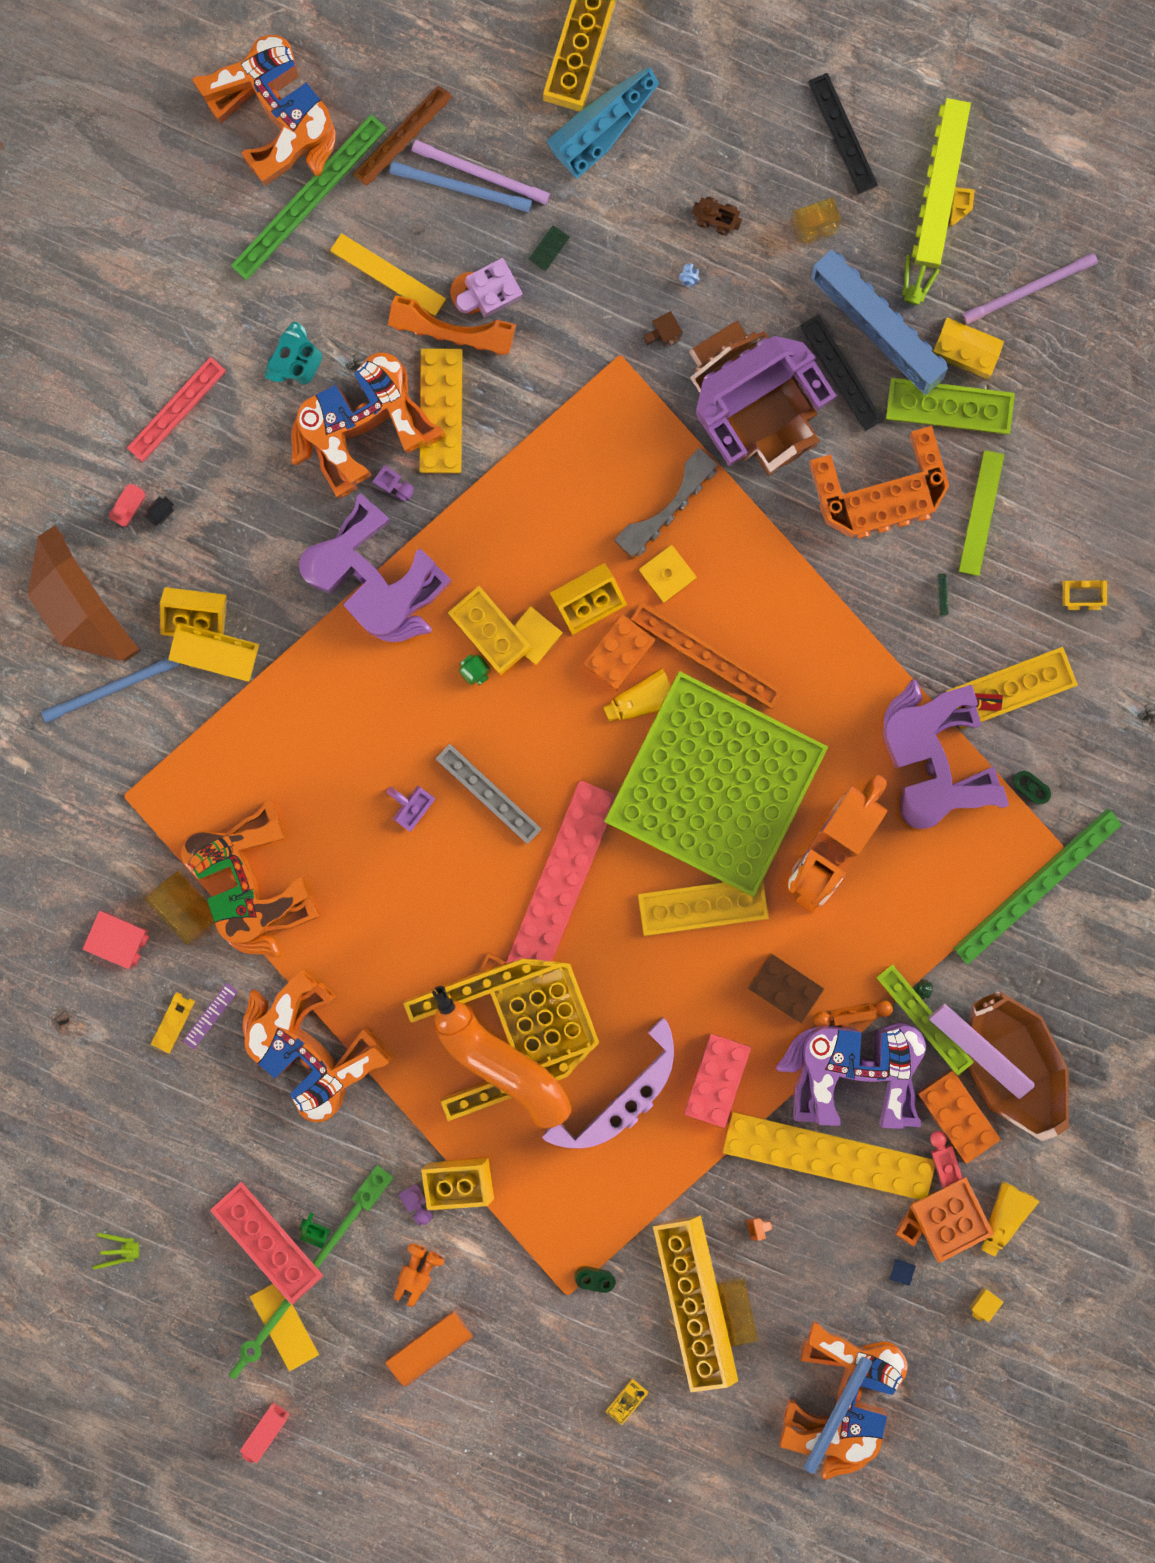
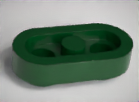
(1031, 787)
(596, 1279)

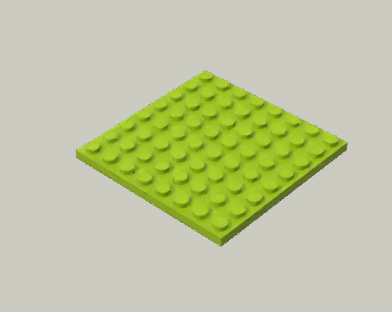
(716, 784)

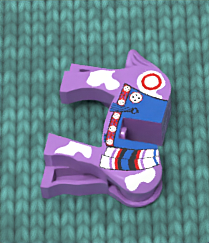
(834, 1052)

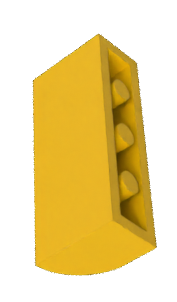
(213, 652)
(289, 1333)

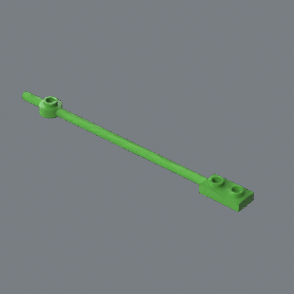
(364, 1198)

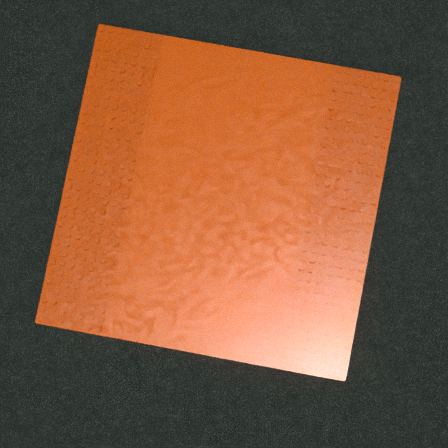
(426, 905)

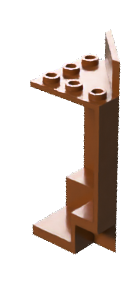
(775, 425)

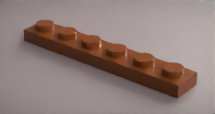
(402, 135)

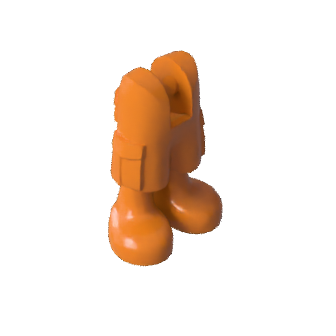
(414, 1280)

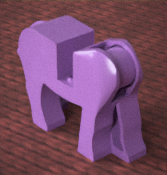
(378, 607)
(912, 738)

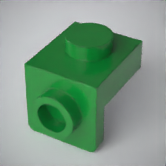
(312, 1232)

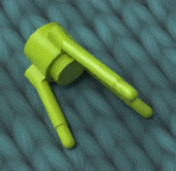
(913, 294)
(129, 1251)

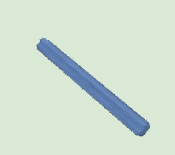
(837, 1415)

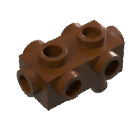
(711, 213)

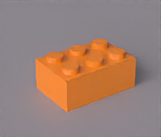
(619, 652)

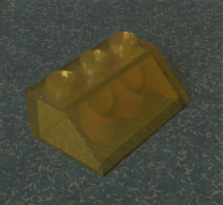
(181, 908)
(737, 1311)

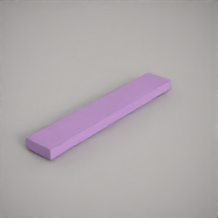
(981, 1051)

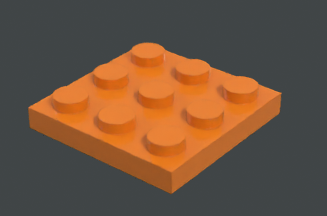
(951, 1220)

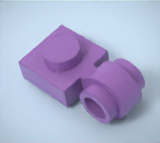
(389, 480)
(413, 1199)

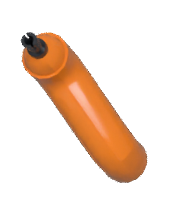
(499, 1062)

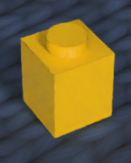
(985, 1305)

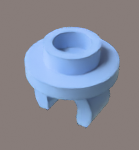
(689, 276)

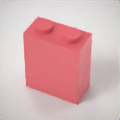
(116, 940)
(264, 1433)

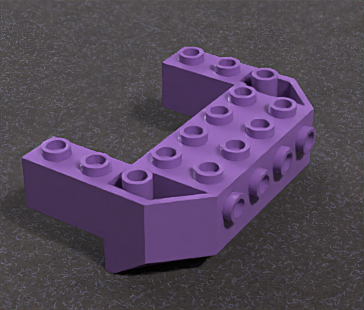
(751, 378)

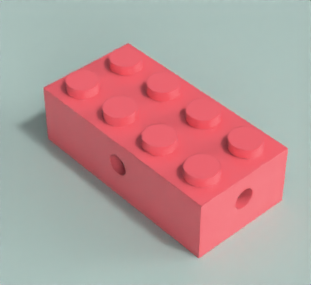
(717, 1080)

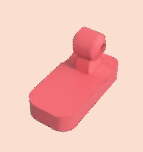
(127, 505)

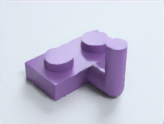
(412, 808)

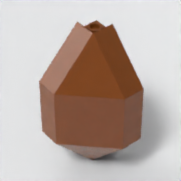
(72, 604)
(1030, 1047)

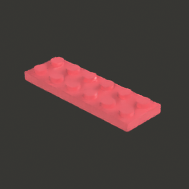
(267, 1243)

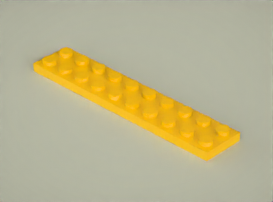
(829, 1156)

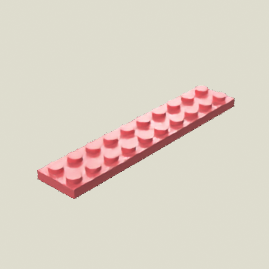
(563, 874)

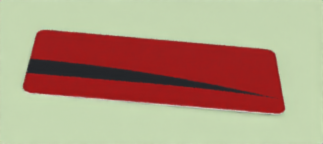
(989, 697)

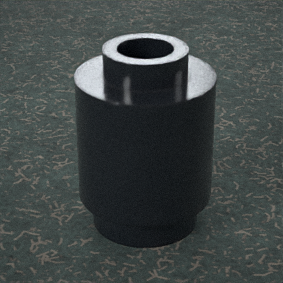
(159, 511)

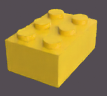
(457, 1184)

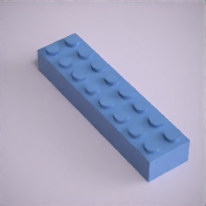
(879, 322)

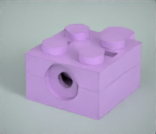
(488, 288)

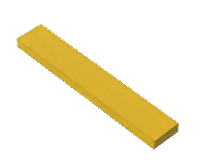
(387, 274)

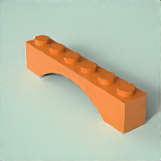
(410, 316)

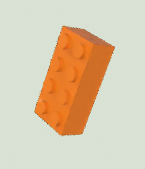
(958, 1116)

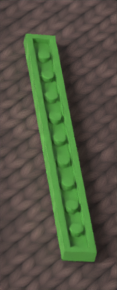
(309, 197)
(1037, 886)

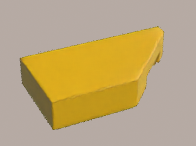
(961, 204)

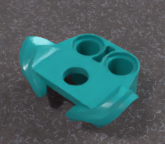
(281, 369)

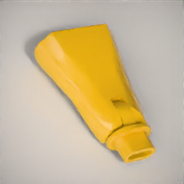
(640, 699)
(1007, 1216)

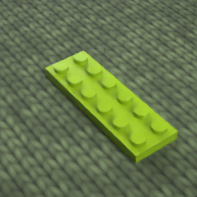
(951, 407)

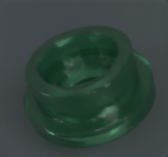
(924, 989)

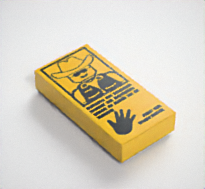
(627, 1401)

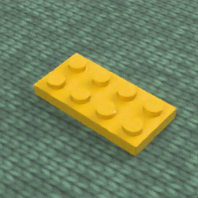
(490, 630)

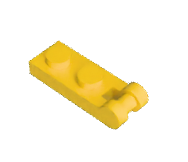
(172, 1023)

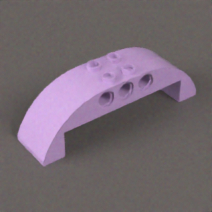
(600, 1128)

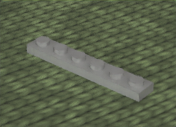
(488, 793)

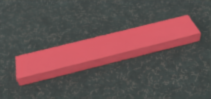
(176, 409)

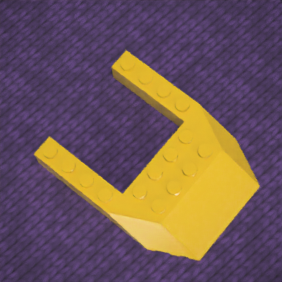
(539, 1015)

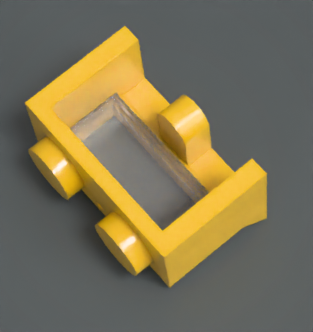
(1084, 593)

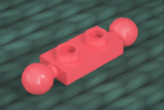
(944, 1159)

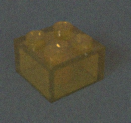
(816, 220)

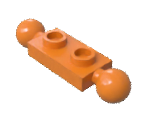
(849, 1015)

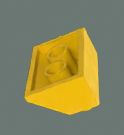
(968, 348)
(588, 598)
(192, 608)

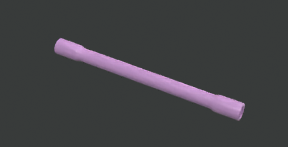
(430, 152)
(980, 311)

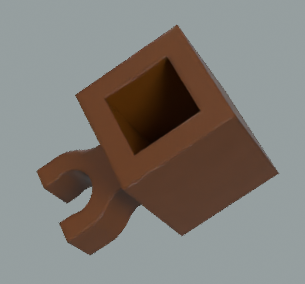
(666, 329)

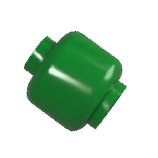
(474, 669)

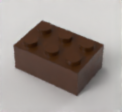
(785, 988)

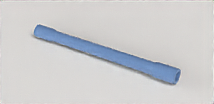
(409, 172)
(61, 709)

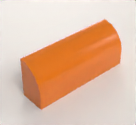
(429, 1348)

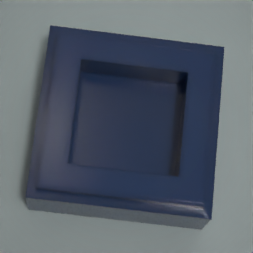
(902, 1272)

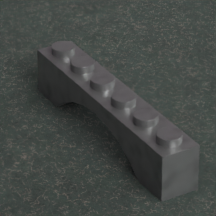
(637, 535)

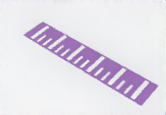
(210, 1016)

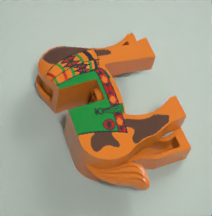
(239, 911)

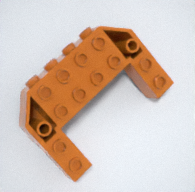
(886, 503)

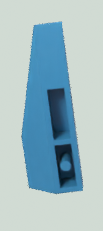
(601, 123)

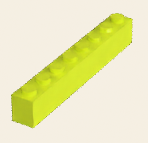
(942, 183)

